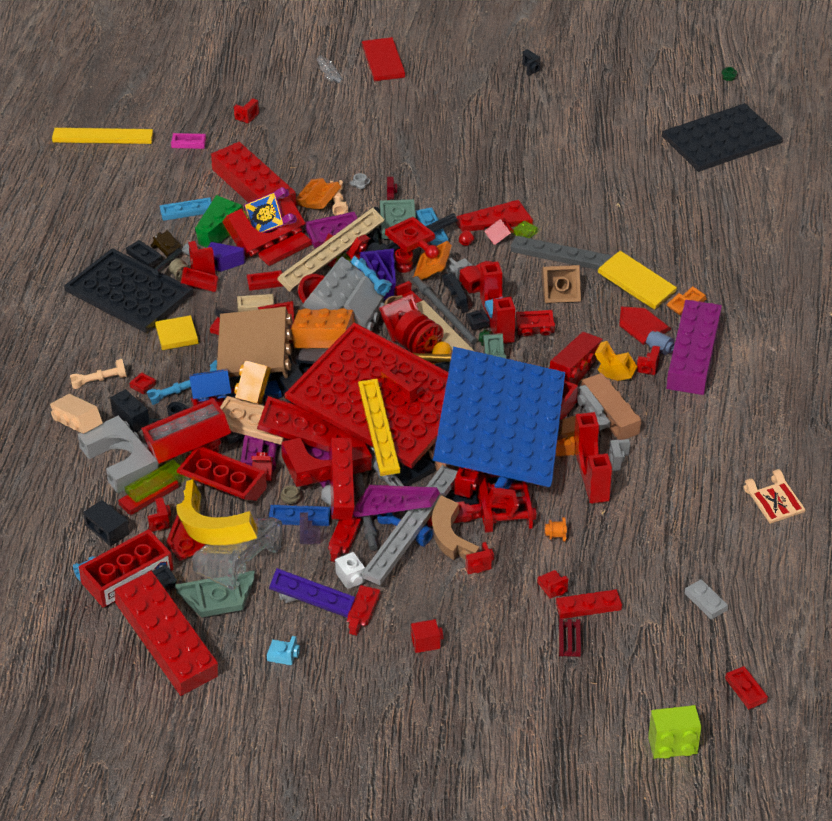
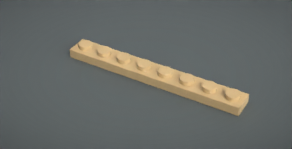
(330, 249)

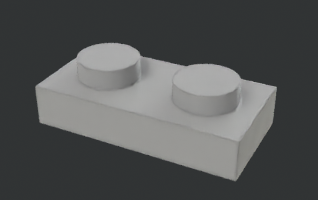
(706, 599)

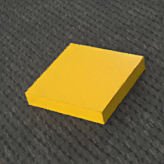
(176, 332)

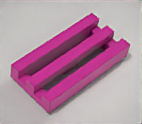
(185, 140)

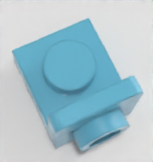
(283, 652)

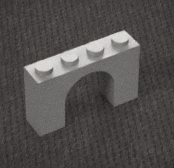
(118, 435)

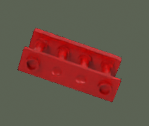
(489, 517)

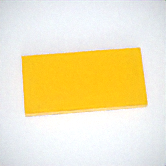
(637, 280)

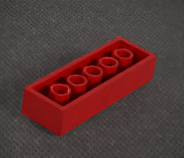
(247, 173)
(166, 633)

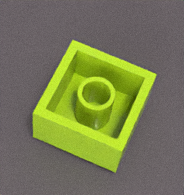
(674, 732)

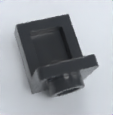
(531, 61)

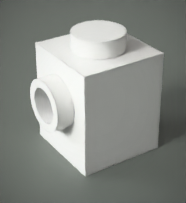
(349, 570)

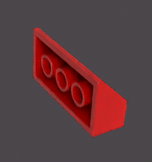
(224, 473)

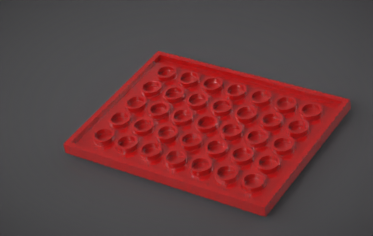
(358, 355)

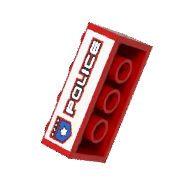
(123, 565)

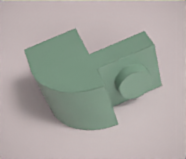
(494, 345)

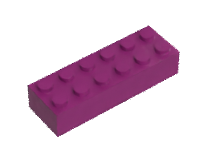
(694, 347)

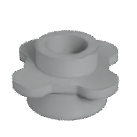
(360, 181)

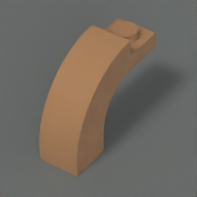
(442, 519)

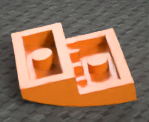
(317, 193)

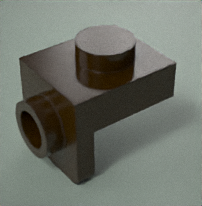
(165, 242)

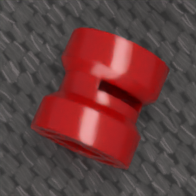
(403, 261)

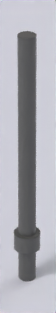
(425, 289)
(369, 531)

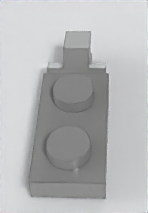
(590, 404)

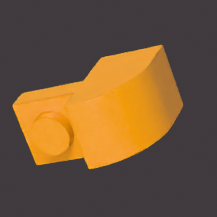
(614, 366)

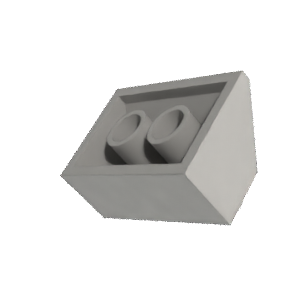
(365, 304)

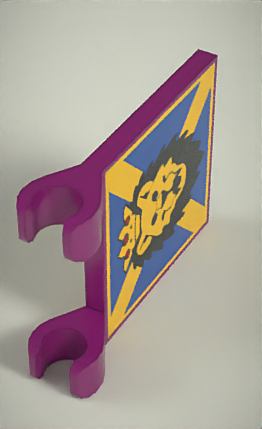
(266, 212)

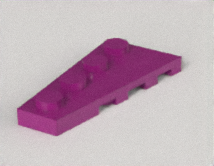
(387, 499)

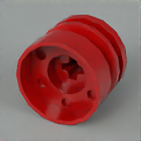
(418, 332)

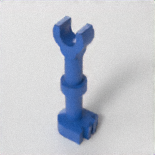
(423, 536)

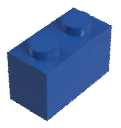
(210, 384)

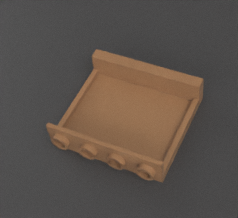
(255, 337)

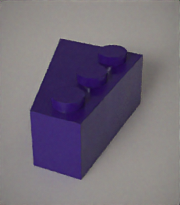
(383, 264)

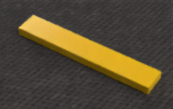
(102, 135)
(379, 427)

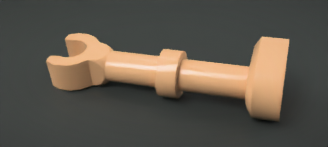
(339, 206)
(79, 380)

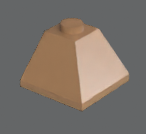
(561, 284)

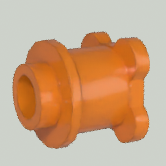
(556, 529)

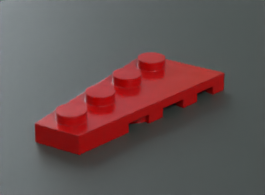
(478, 220)

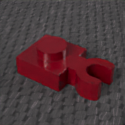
(391, 188)

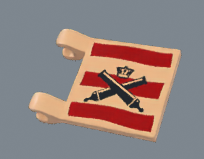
(775, 501)

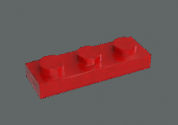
(588, 604)

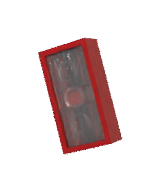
(186, 430)

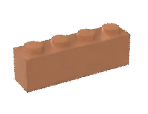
(622, 419)

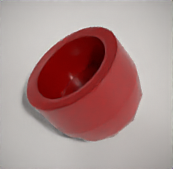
(466, 238)

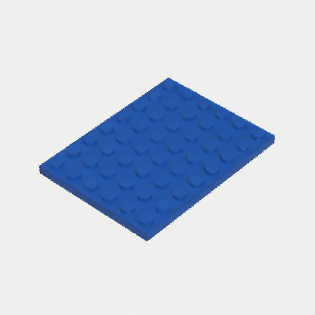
(500, 417)

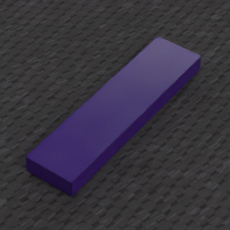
(311, 592)

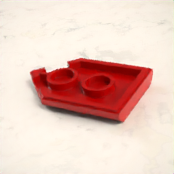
(640, 323)
(180, 542)

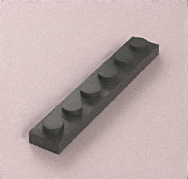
(558, 252)

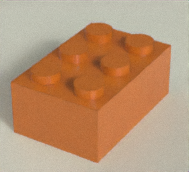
(320, 327)

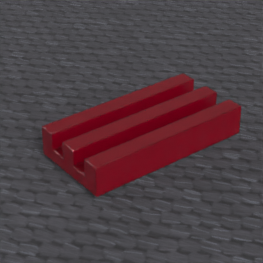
(569, 625)

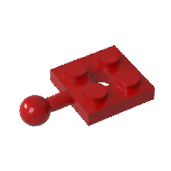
(411, 235)

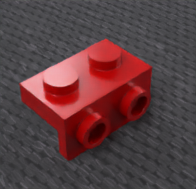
(535, 322)

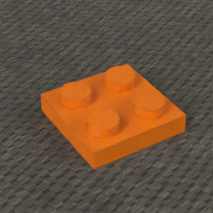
(427, 266)

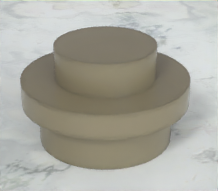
(290, 494)

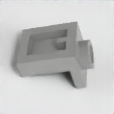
(455, 267)
(617, 452)

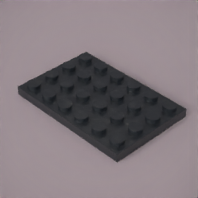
(721, 137)
(128, 290)

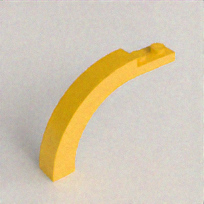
(213, 530)

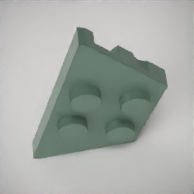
(211, 598)

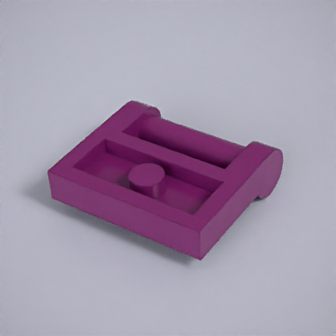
(252, 445)

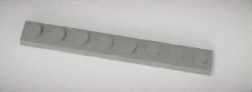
(406, 531)

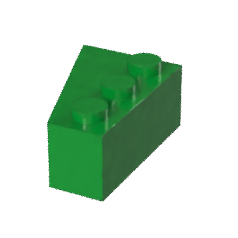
(210, 226)

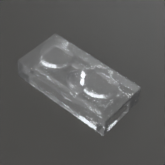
(330, 71)

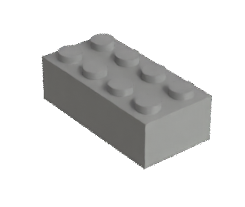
(335, 287)

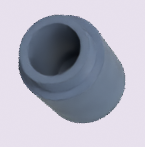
(663, 341)

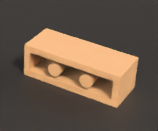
(76, 413)

